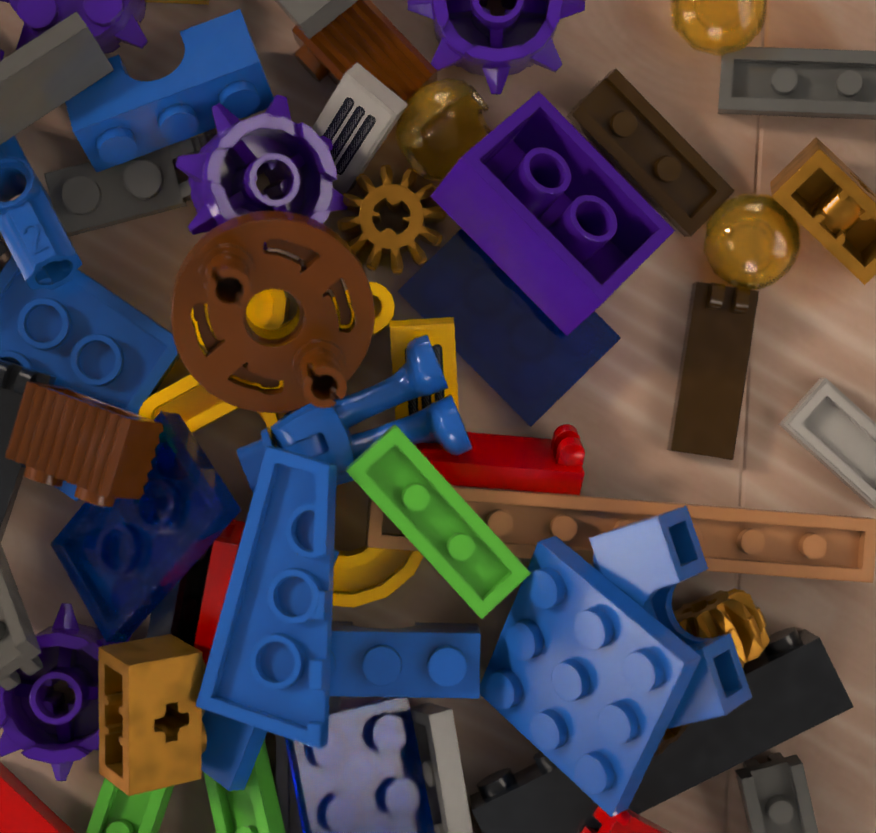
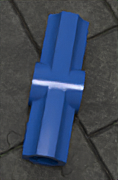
(31, 223)

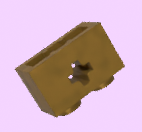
(831, 206)
(149, 715)

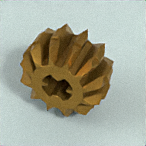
(395, 198)
(727, 613)

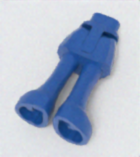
(326, 432)

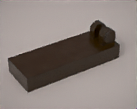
(650, 153)
(713, 370)

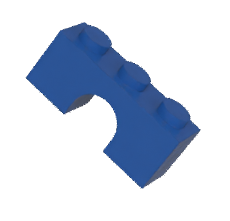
(133, 117)
(647, 564)
(406, 662)

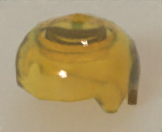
(718, 25)
(441, 126)
(752, 241)

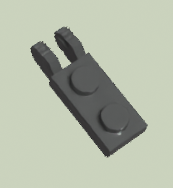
(123, 192)

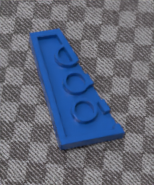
(277, 613)

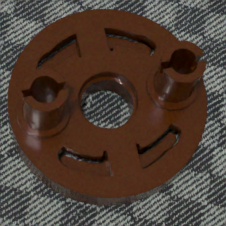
(306, 354)

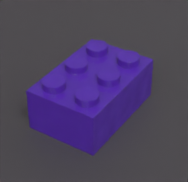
(551, 212)

